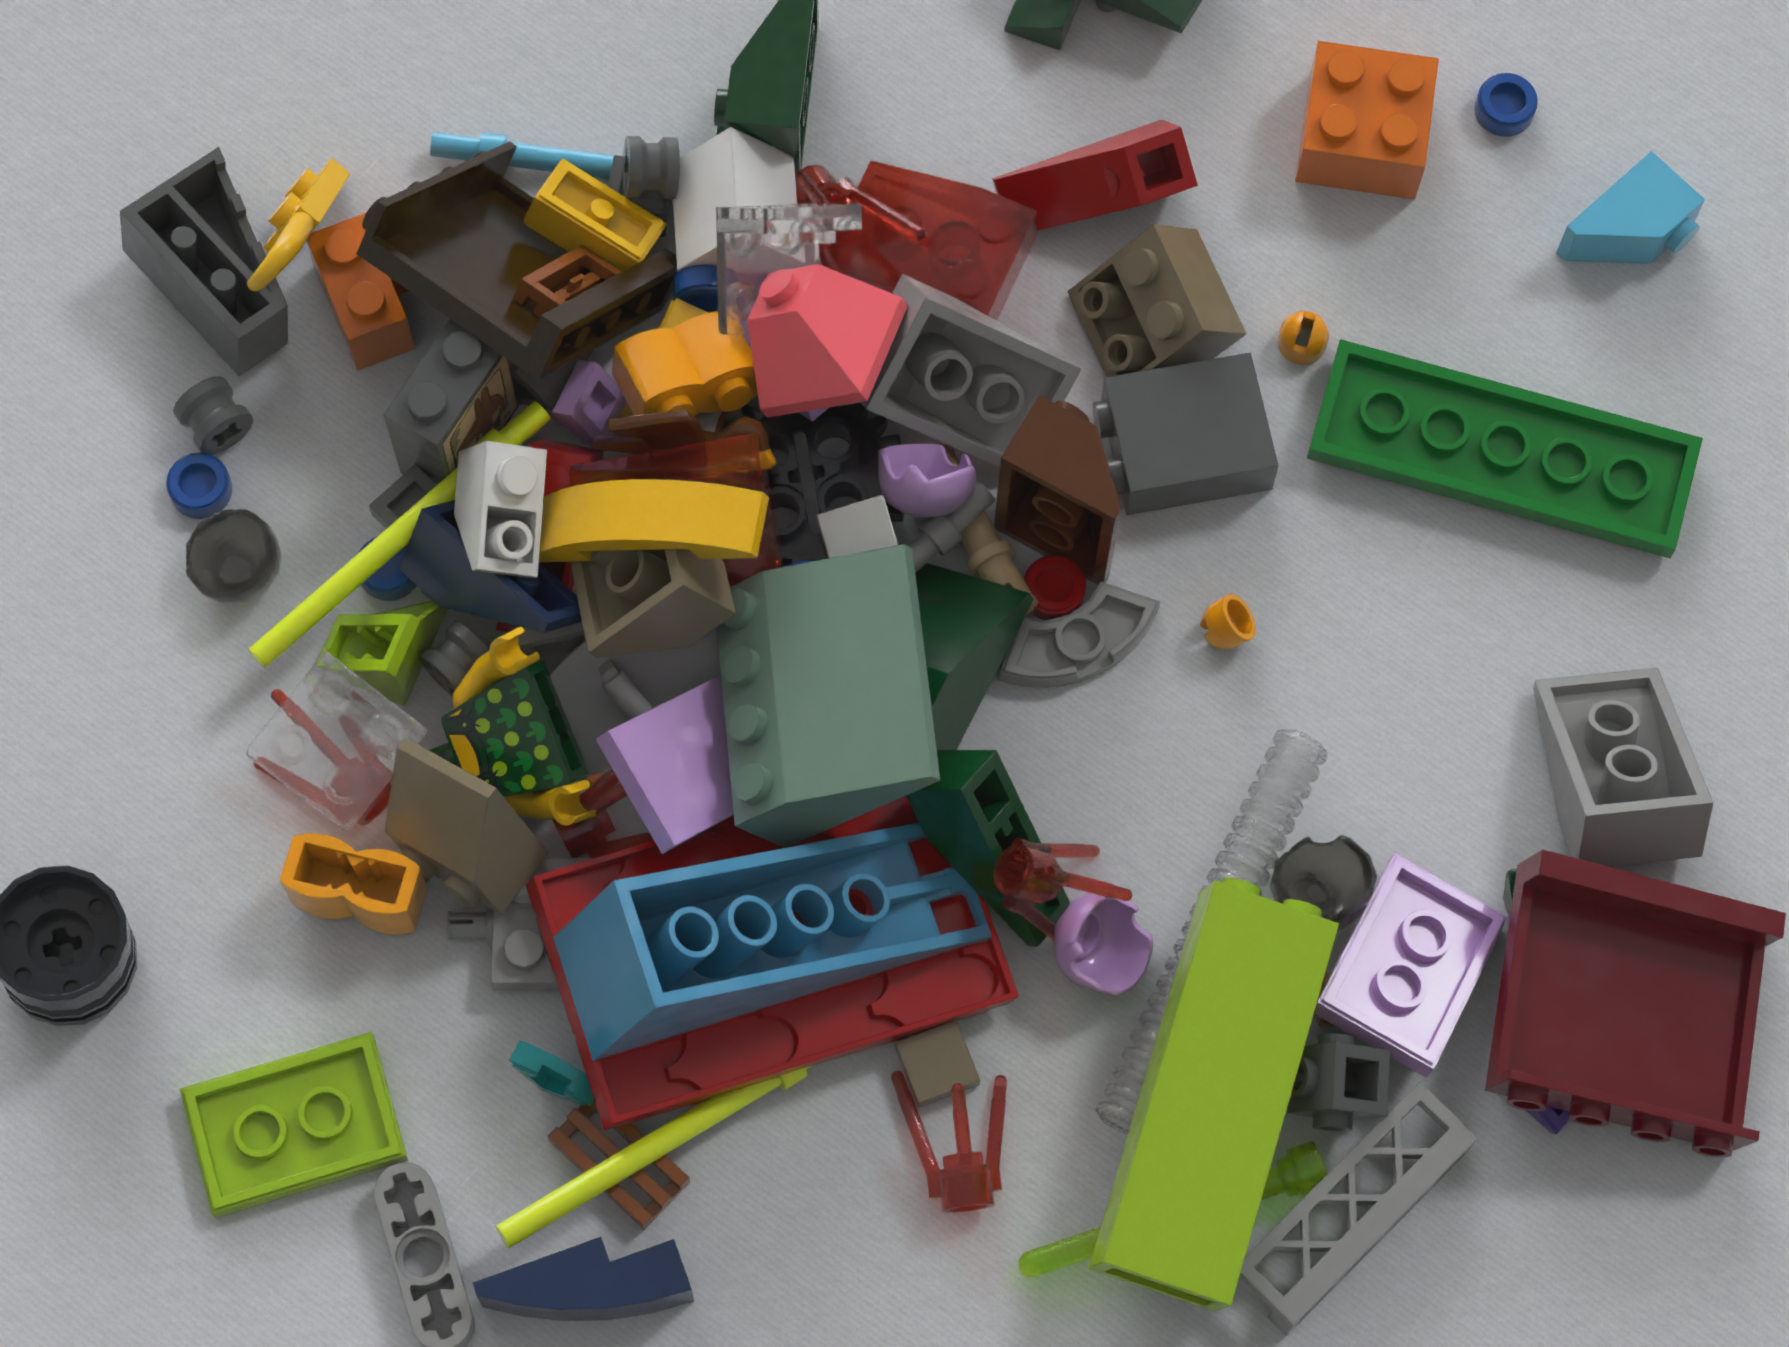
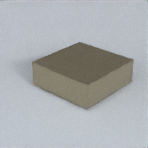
(936, 1062)

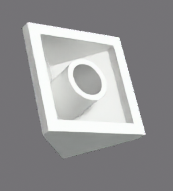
(725, 173)

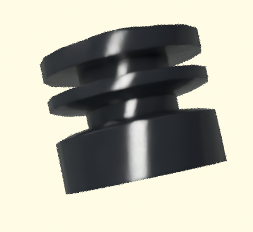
(60, 908)

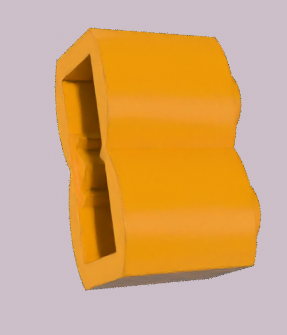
(685, 369)
(337, 882)

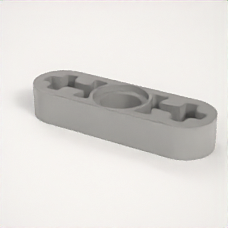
(393, 1217)

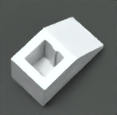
(501, 507)

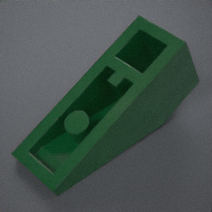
(972, 821)

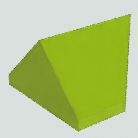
(386, 646)

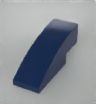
(589, 1287)

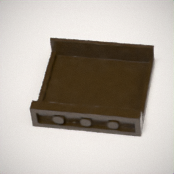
(466, 249)

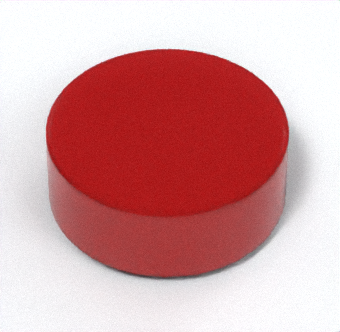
(1056, 585)

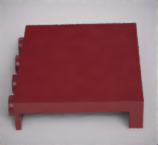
(1630, 1002)

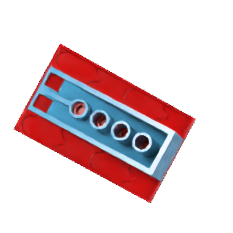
(760, 956)

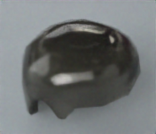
(233, 556)
(1329, 875)

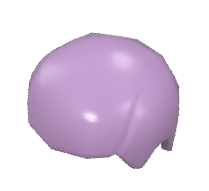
(923, 480)
(1102, 944)

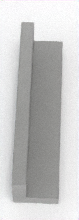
(1375, 1224)

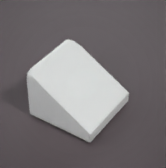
(857, 528)

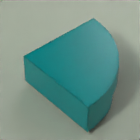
(551, 1074)

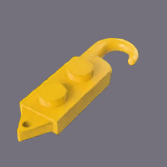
(296, 219)

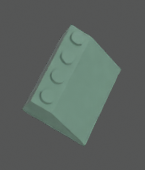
(825, 693)

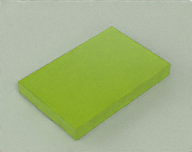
(293, 1124)

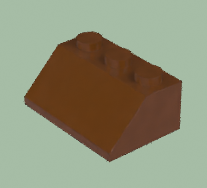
(1059, 489)

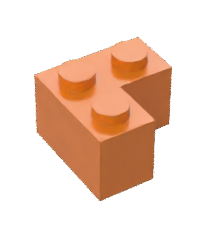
(360, 295)

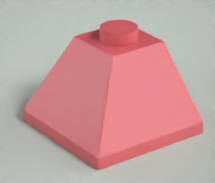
(819, 339)

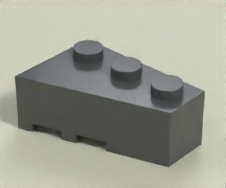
(200, 254)

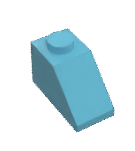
(1635, 218)

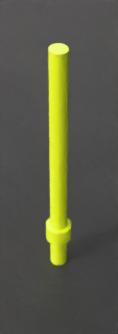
(380, 549)
(635, 1158)

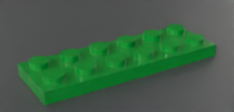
(1505, 448)

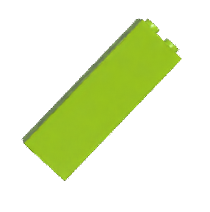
(1215, 1095)

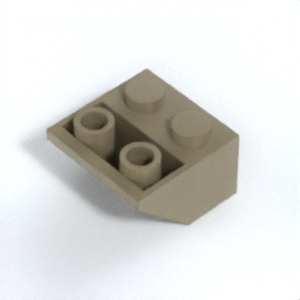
(1156, 304)

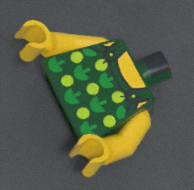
(516, 734)

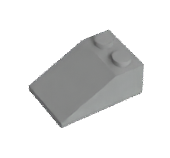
(963, 374)
(1622, 768)

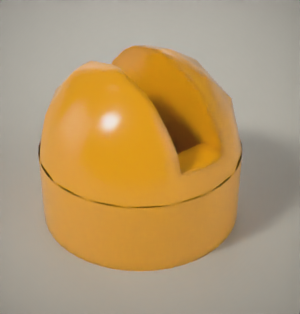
(1317, 342)
(1228, 623)

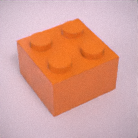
(1367, 120)

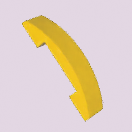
(652, 515)

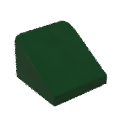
(1042, 20)

